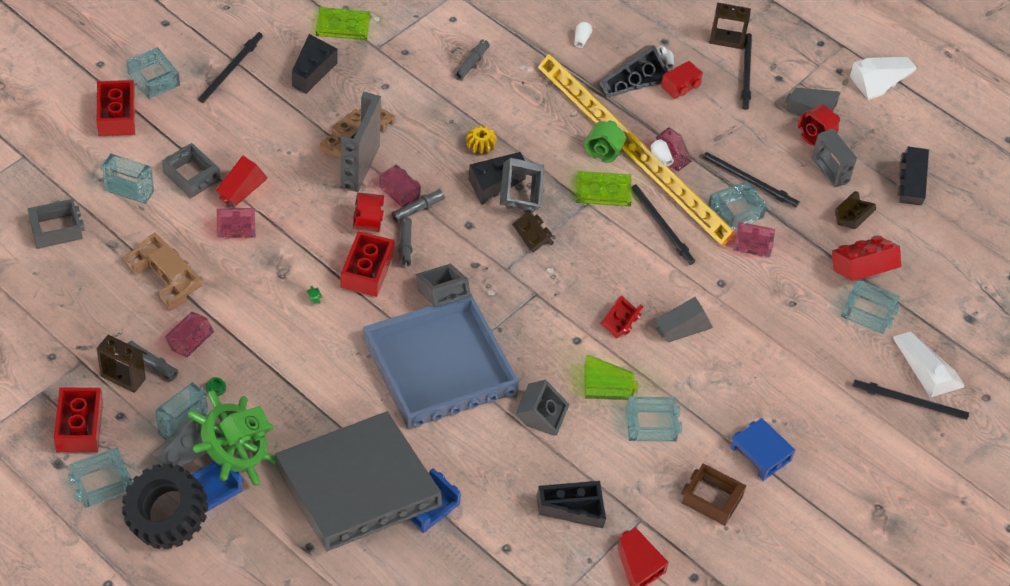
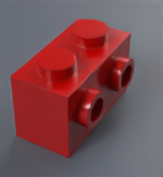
(682, 79)

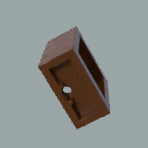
(719, 480)

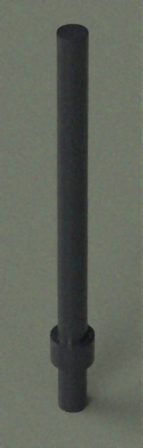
(249, 46)
(746, 93)
(780, 195)
(681, 247)
(873, 388)

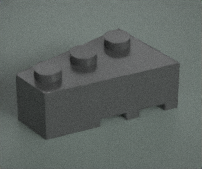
(179, 446)

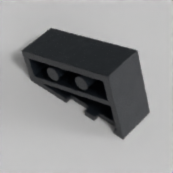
(313, 63)
(913, 175)
(487, 176)
(573, 502)

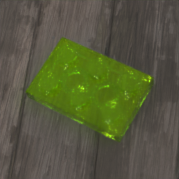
(343, 23)
(603, 188)

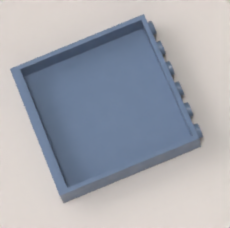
(440, 361)

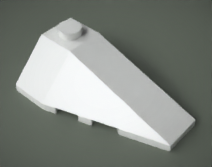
(877, 75)
(930, 369)

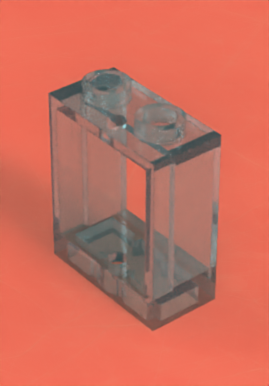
(153, 86)
(743, 190)
(135, 191)
(877, 296)
(653, 404)
(175, 410)
(96, 463)

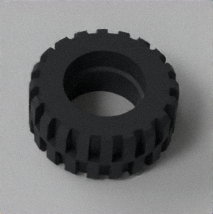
(148, 489)

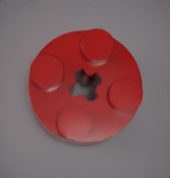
(817, 121)
(368, 212)

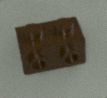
(853, 211)
(532, 231)

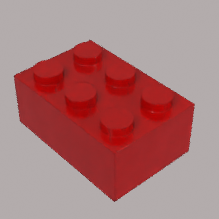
(115, 108)
(866, 258)
(367, 264)
(78, 420)

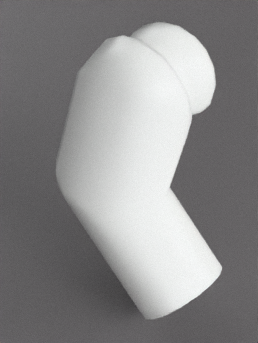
(667, 56)

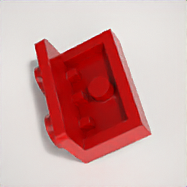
(620, 317)

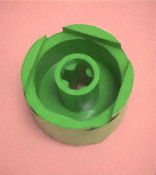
(605, 141)

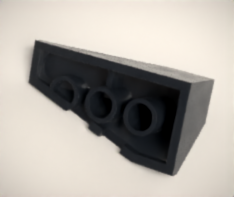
(638, 71)

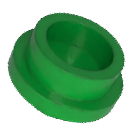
(314, 294)
(217, 385)

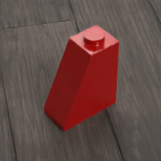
(241, 181)
(640, 558)

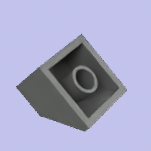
(542, 407)

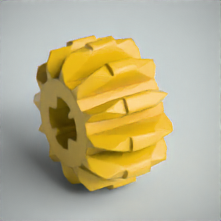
(481, 140)

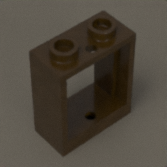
(727, 37)
(110, 369)

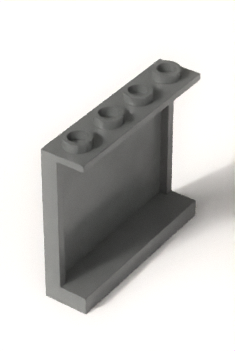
(359, 152)

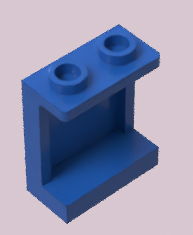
(763, 447)
(216, 489)
(450, 500)

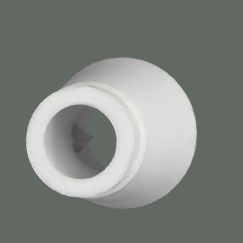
(582, 33)
(662, 153)

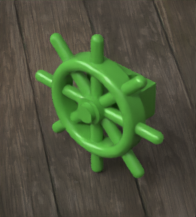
(237, 429)

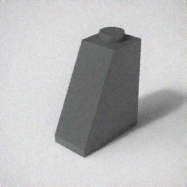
(805, 99)
(683, 321)

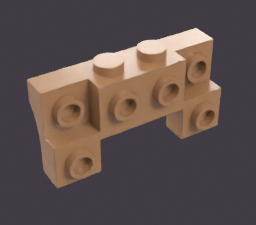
(348, 128)
(167, 266)

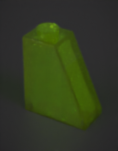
(607, 380)

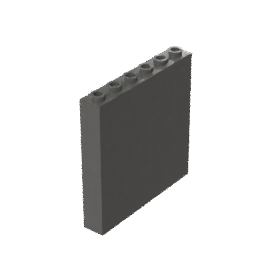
(357, 480)

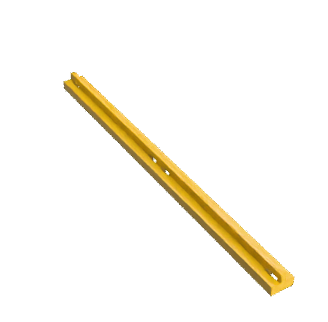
(647, 161)

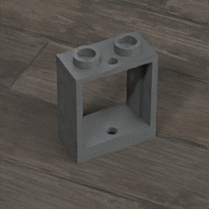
(828, 143)
(527, 168)
(200, 182)
(54, 211)
(449, 282)

